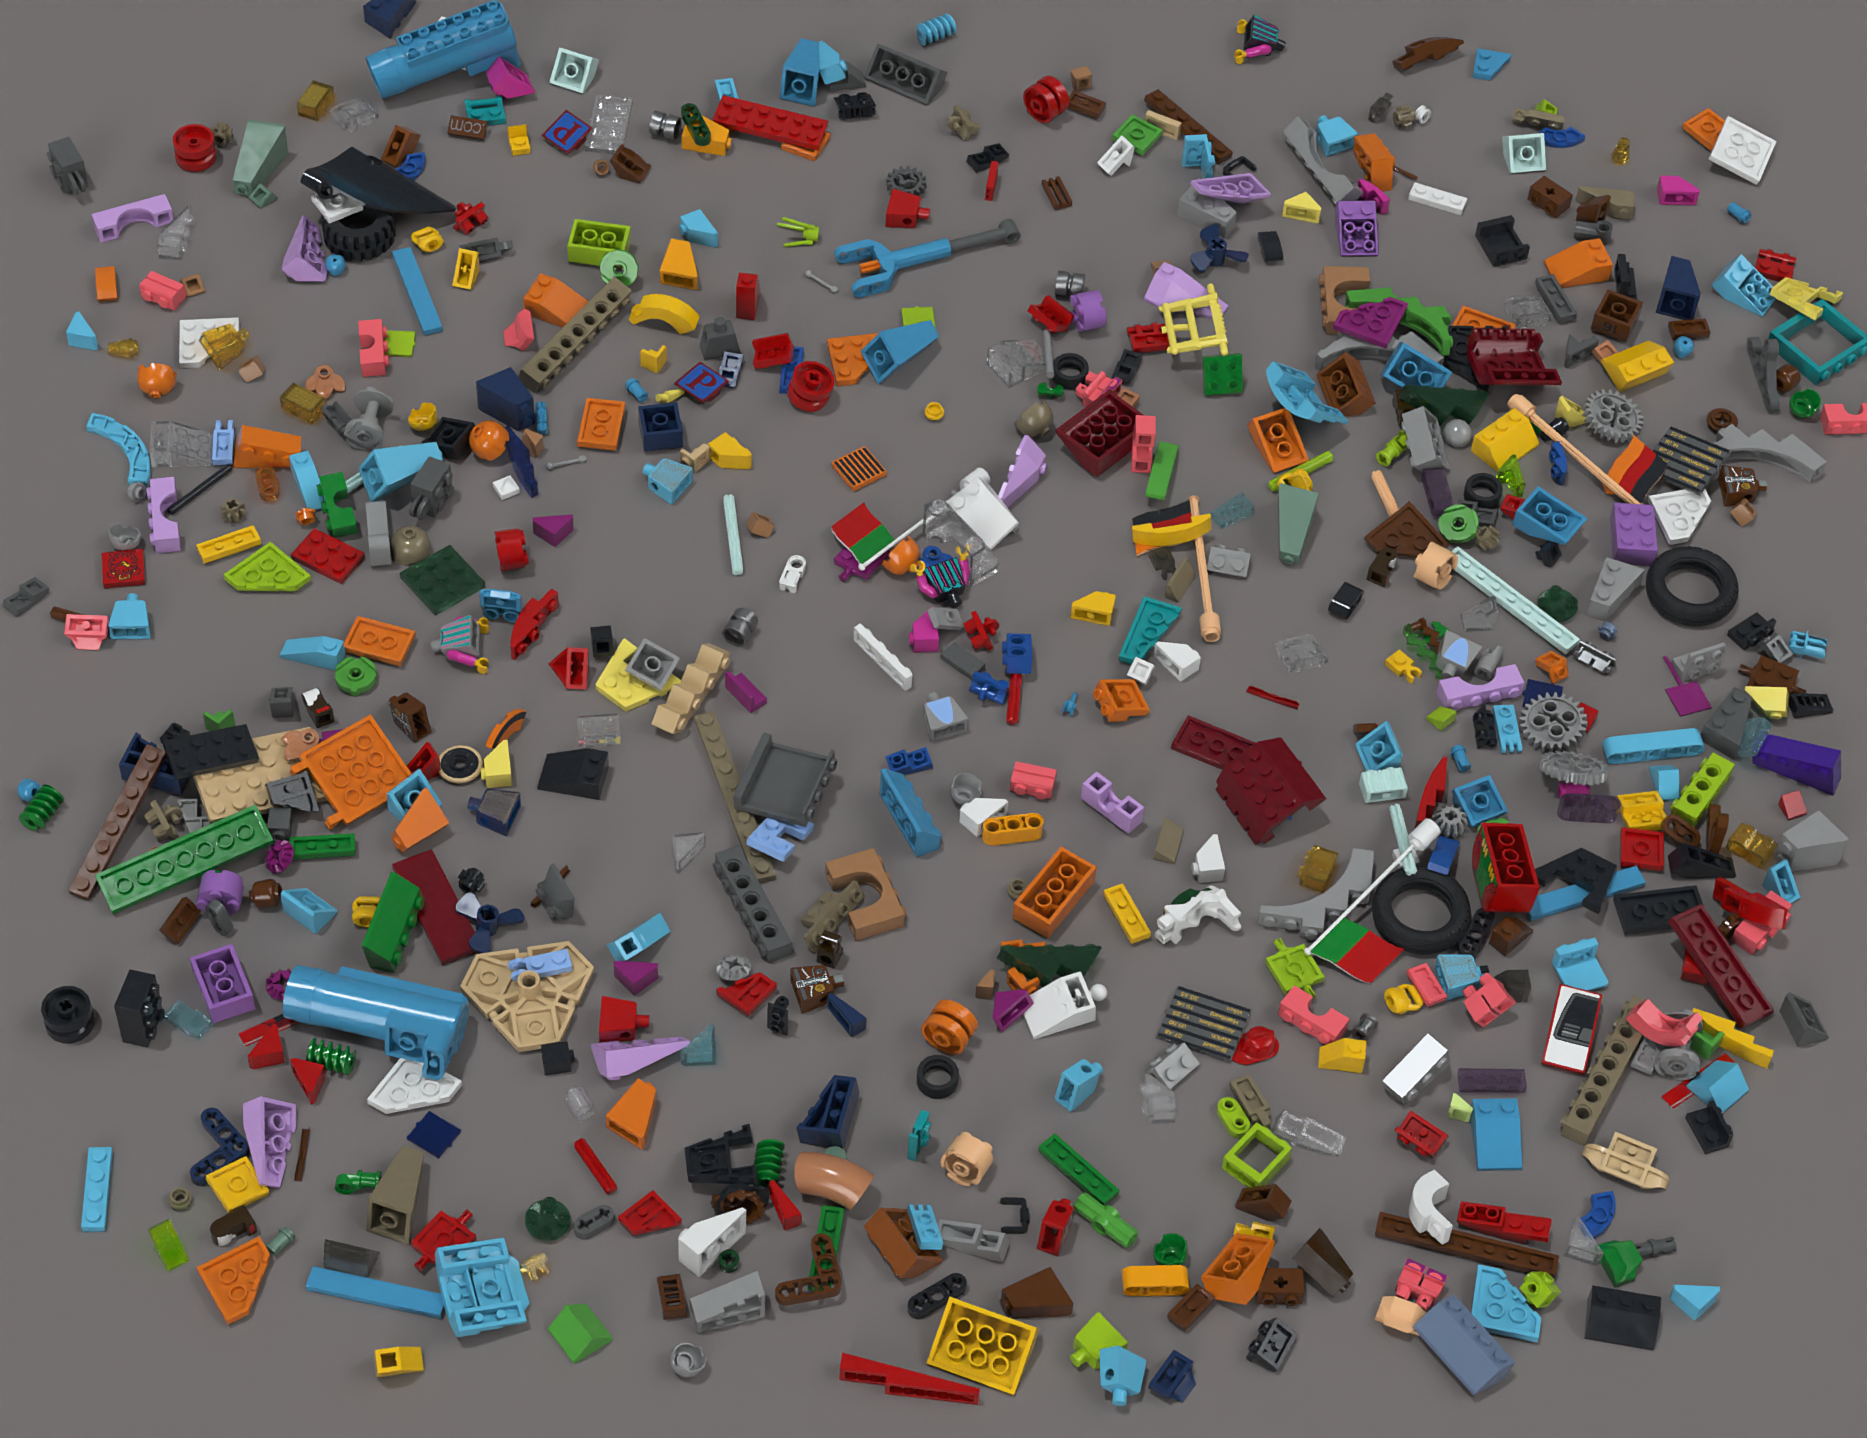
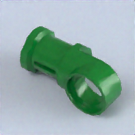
(348, 1183)

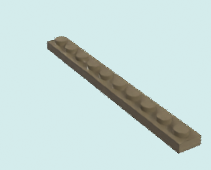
(728, 780)

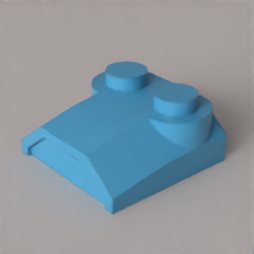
(1479, 801)

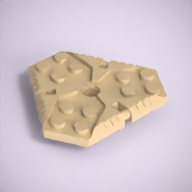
(532, 1004)

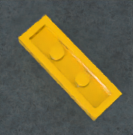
(228, 544)
(1126, 913)

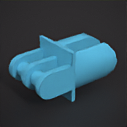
(1807, 645)

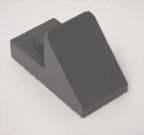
(853, 80)
(1579, 351)
(281, 702)

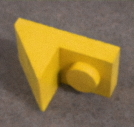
(518, 139)

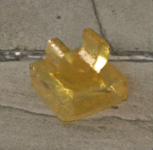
(533, 1264)

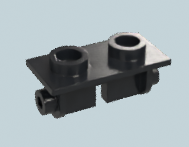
(1483, 723)
(778, 1016)

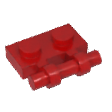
(1775, 270)
(1147, 338)

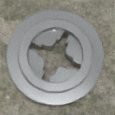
(739, 970)

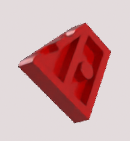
(748, 993)
(649, 1215)

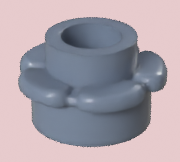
(1607, 631)

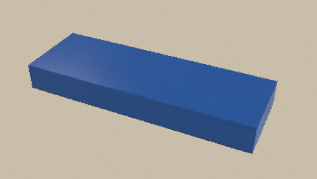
(788, 369)
(1443, 855)

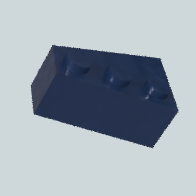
(386, 14)
(164, 779)
(832, 1114)

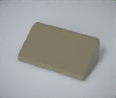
(1180, 581)
(1168, 841)

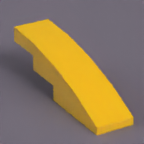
(1735, 1041)

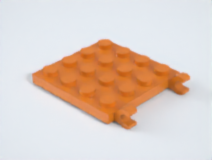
(354, 770)

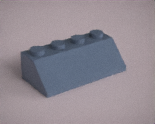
(1464, 1345)

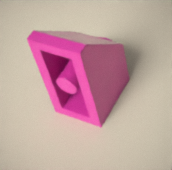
(1676, 191)
(924, 635)

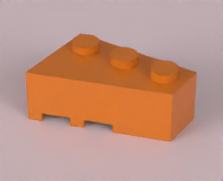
(1375, 160)
(264, 448)

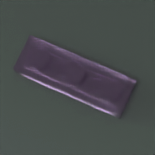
(1492, 1080)

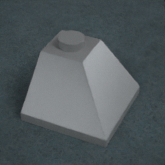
(652, 664)

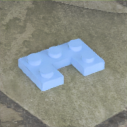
(768, 833)

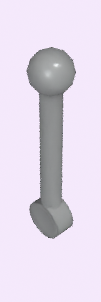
(833, 289)
(582, 459)

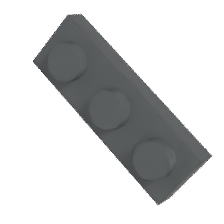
(1556, 298)

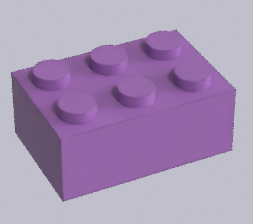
(1633, 533)
(222, 983)

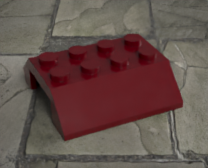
(1508, 358)
(1266, 788)

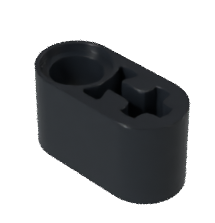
(1345, 600)

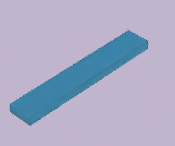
(417, 291)
(1572, 896)
(375, 1292)

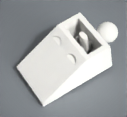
(1057, 1010)

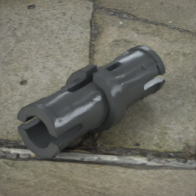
(1656, 1247)

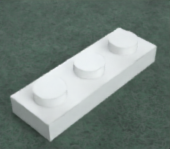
(1437, 198)

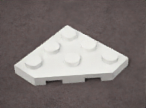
(190, 349)
(1679, 513)
(407, 1089)

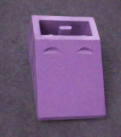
(1356, 228)

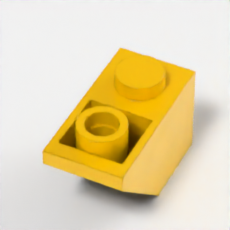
(728, 453)
(398, 1361)

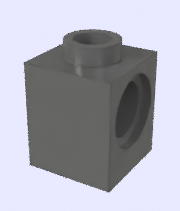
(280, 823)

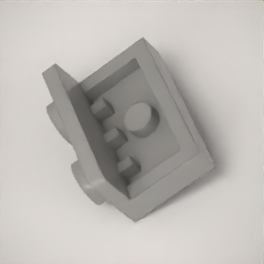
(1228, 561)
(1173, 1065)

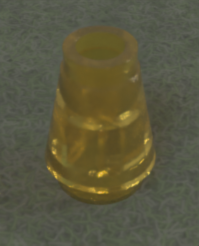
(1621, 152)
(125, 347)

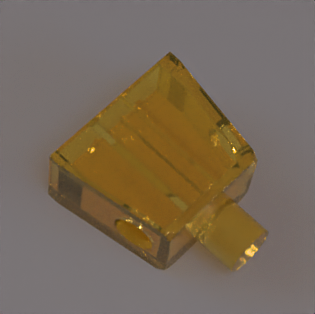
(224, 344)

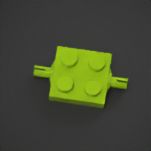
(1294, 967)

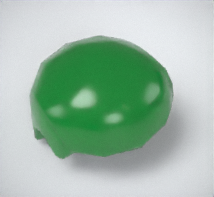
(1805, 403)
(1171, 1250)

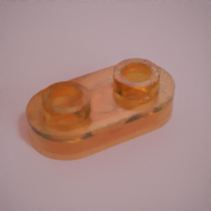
(267, 484)

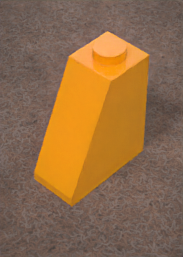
(719, 139)
(679, 266)

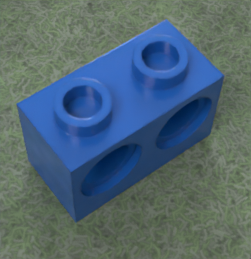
(1017, 653)

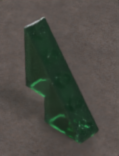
(1444, 401)
(1049, 959)

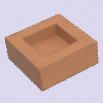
(1604, 350)
(1129, 397)

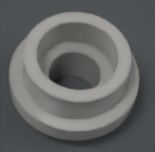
(136, 491)

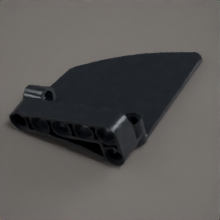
(372, 185)

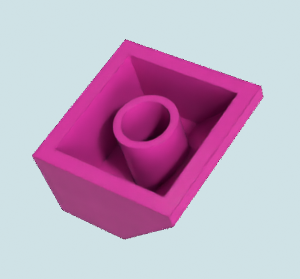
(508, 79)

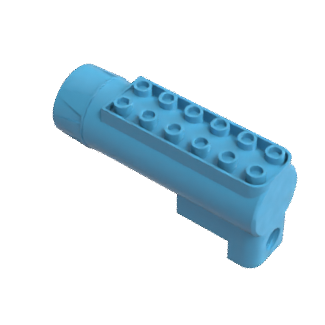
(460, 41)
(410, 1017)

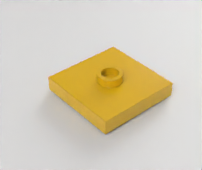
(236, 1184)

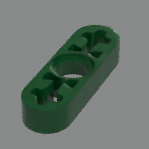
(696, 117)

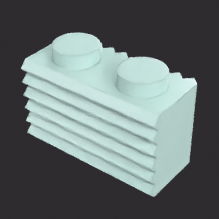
(1383, 785)

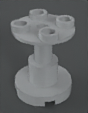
(365, 431)
(1679, 1060)

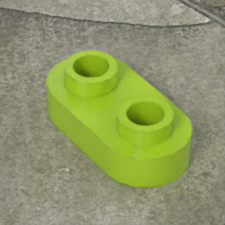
(1231, 1116)

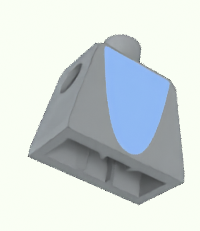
(1455, 655)
(943, 717)

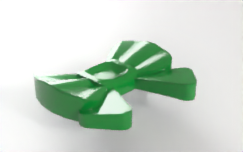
(1043, 389)
(1441, 629)

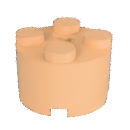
(1435, 565)
(967, 1159)

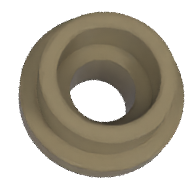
(1016, 884)
(177, 1193)

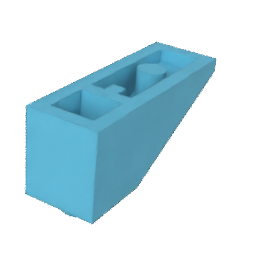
(830, 64)
(306, 479)
(315, 651)

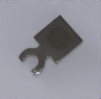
(1379, 109)
(1163, 559)

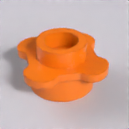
(305, 516)

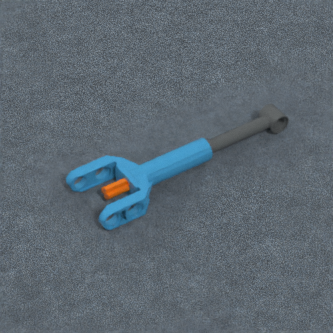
(889, 262)

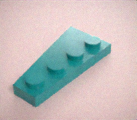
(1147, 628)

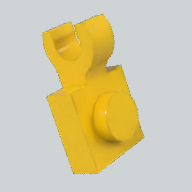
(1257, 1229)

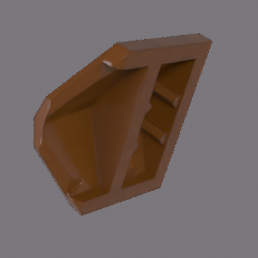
(629, 164)

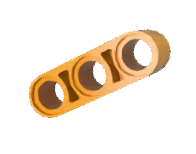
(1012, 829)
(1155, 1280)

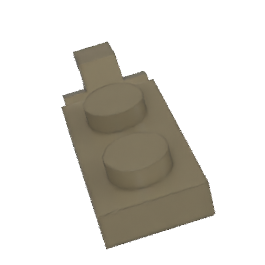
(1539, 118)
(1251, 1100)

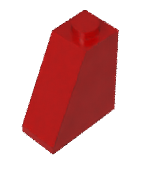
(747, 295)

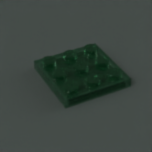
(442, 580)

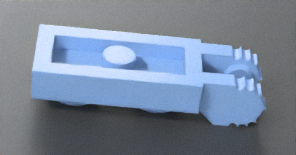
(223, 444)
(543, 964)

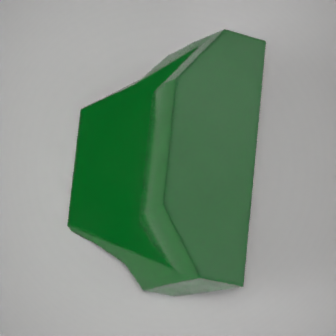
(1620, 1261)

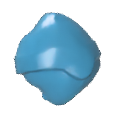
(335, 264)
(1683, 346)
(27, 789)

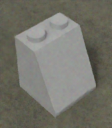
(1811, 844)

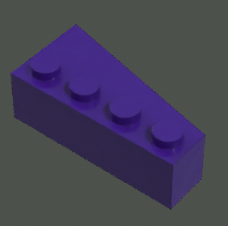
(1802, 762)

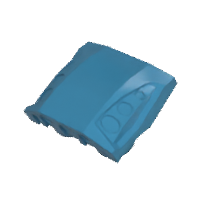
(500, 602)

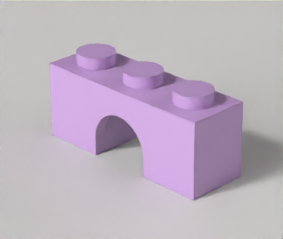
(1099, 794)

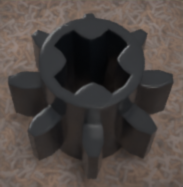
(471, 880)

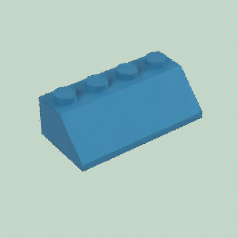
(909, 813)

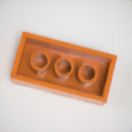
(1054, 892)

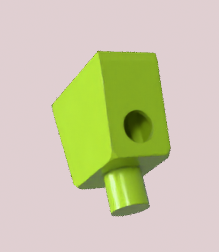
(1091, 1338)

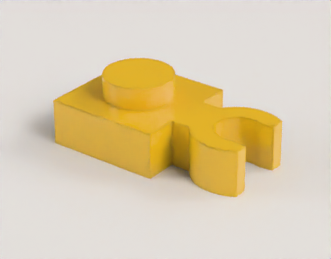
(1402, 664)

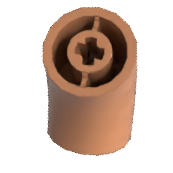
(831, 1178)

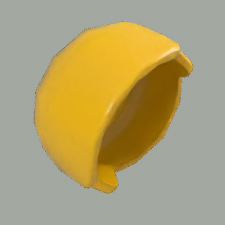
(423, 418)

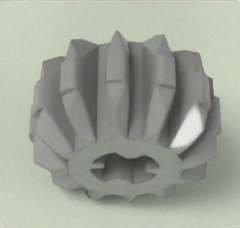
(1450, 821)

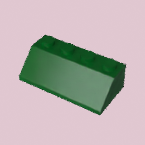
(392, 923)

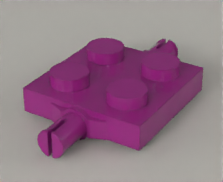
(850, 565)

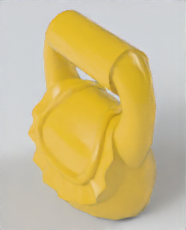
(427, 239)
(1298, 478)
(364, 913)
(1398, 1000)

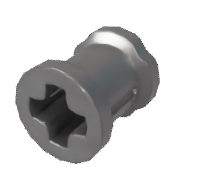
(1364, 1027)

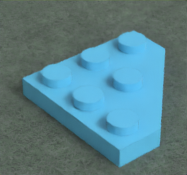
(1502, 1307)

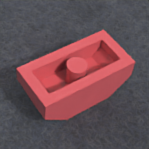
(520, 332)
(86, 630)

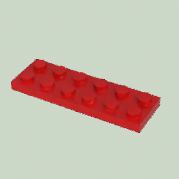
(770, 122)

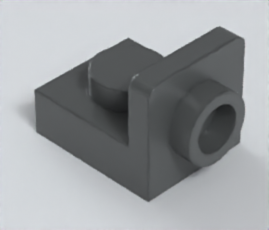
(1775, 648)

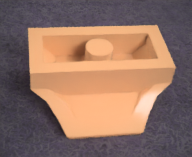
(1399, 1314)

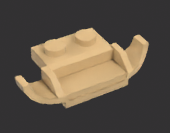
(1628, 1161)

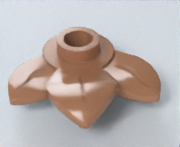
(325, 384)
(297, 744)

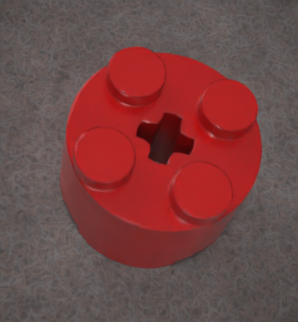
(510, 549)

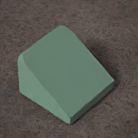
(262, 196)

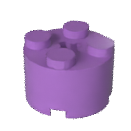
(1088, 310)
(224, 887)

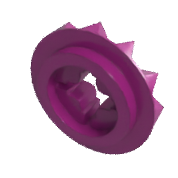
(285, 852)
(274, 985)

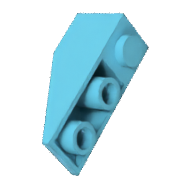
(638, 938)

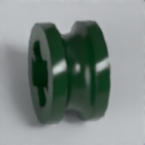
(728, 1268)

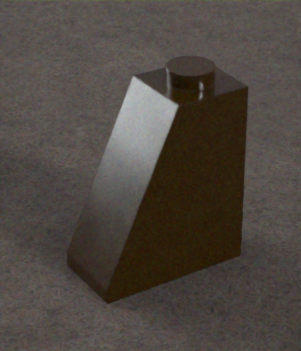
(1324, 1263)

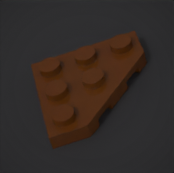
(1405, 532)

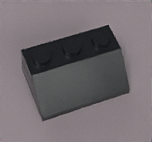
(1622, 1317)

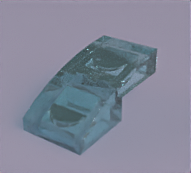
(187, 1020)

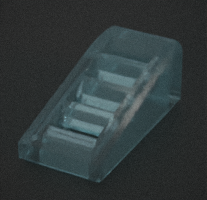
(1235, 502)
(1756, 732)

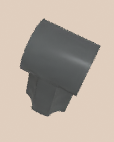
(1601, 230)

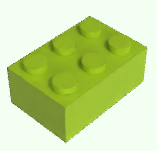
(593, 240)

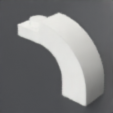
(1426, 1193)

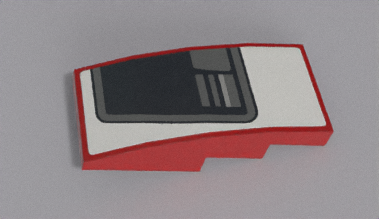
(1571, 1029)

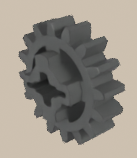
(906, 181)

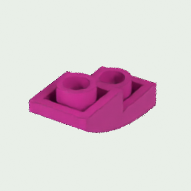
(1372, 193)

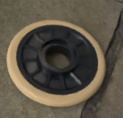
(467, 773)

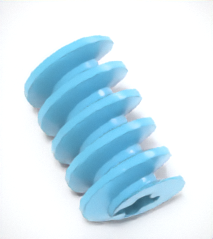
(935, 29)

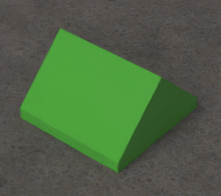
(579, 1331)

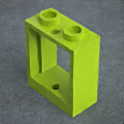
(1245, 1173)

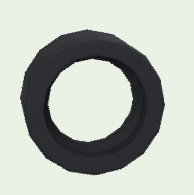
(1070, 360)
(1484, 480)
(940, 1062)

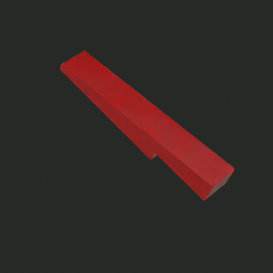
(904, 1381)

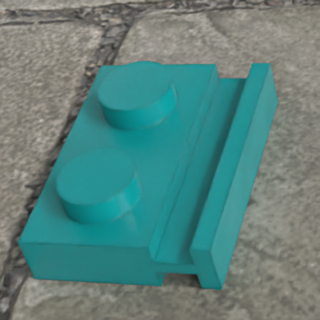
(919, 1136)

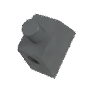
(718, 338)

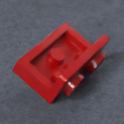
(1052, 315)
(772, 351)
(1421, 1134)

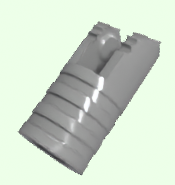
(1488, 662)

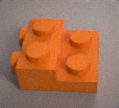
(1120, 699)

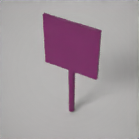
(1686, 697)

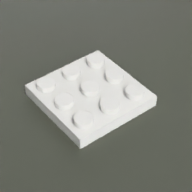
(1742, 150)

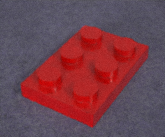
(327, 556)

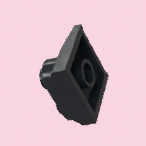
(451, 436)

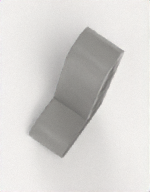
(378, 533)

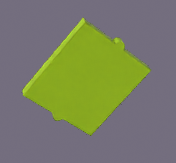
(917, 315)
(400, 343)

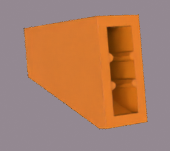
(419, 823)
(633, 1113)

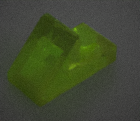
(1511, 474)
(167, 1245)

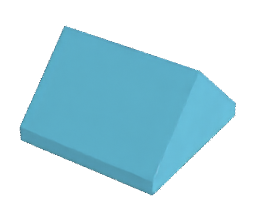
(1379, 749)
(405, 793)
(307, 908)
(1720, 1083)

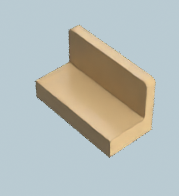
(1170, 127)

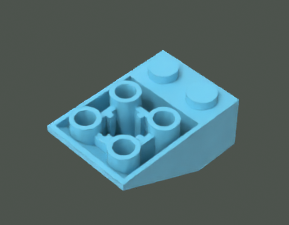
(1744, 286)

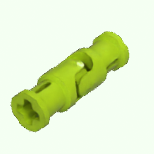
(1392, 449)

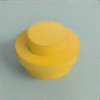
(934, 411)

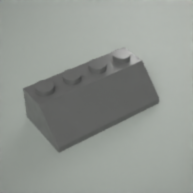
(905, 74)

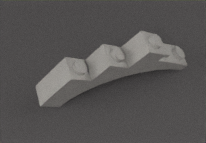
(1364, 350)
(1761, 447)
(1310, 915)

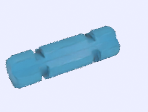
(541, 417)

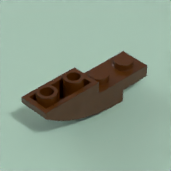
(1426, 48)

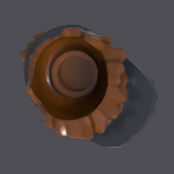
(737, 1195)

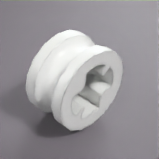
(1422, 114)

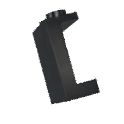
(1501, 241)

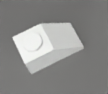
(1177, 658)
(978, 810)
(1209, 862)

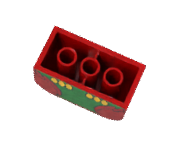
(1504, 868)

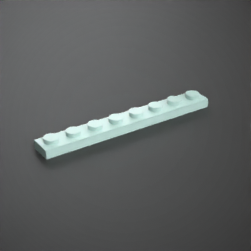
(1515, 602)

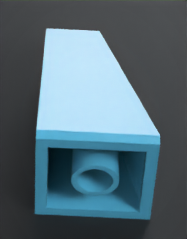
(394, 467)

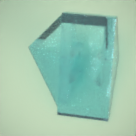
(701, 1050)

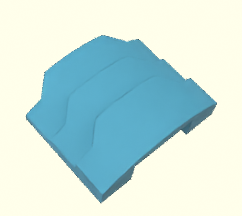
(1296, 394)
(480, 1286)

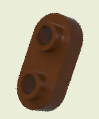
(1680, 830)

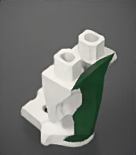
(1190, 907)

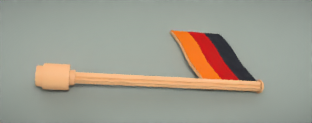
(1631, 473)
(1177, 515)

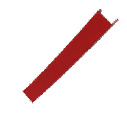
(1271, 697)

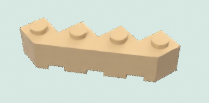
(694, 687)

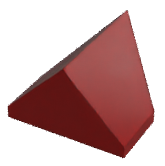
(572, 667)

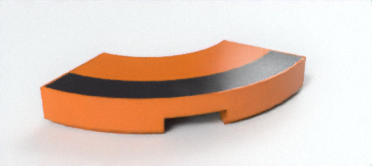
(504, 730)

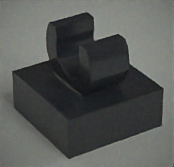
(1549, 553)
(174, 731)

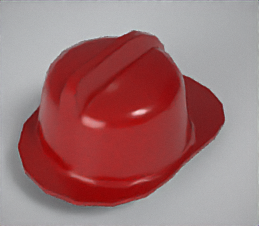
(1256, 1046)

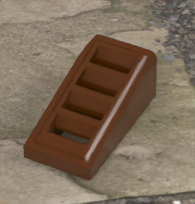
(673, 1311)

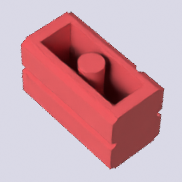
(162, 290)
(1033, 780)

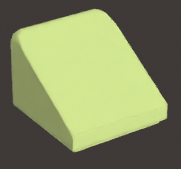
(1459, 1109)

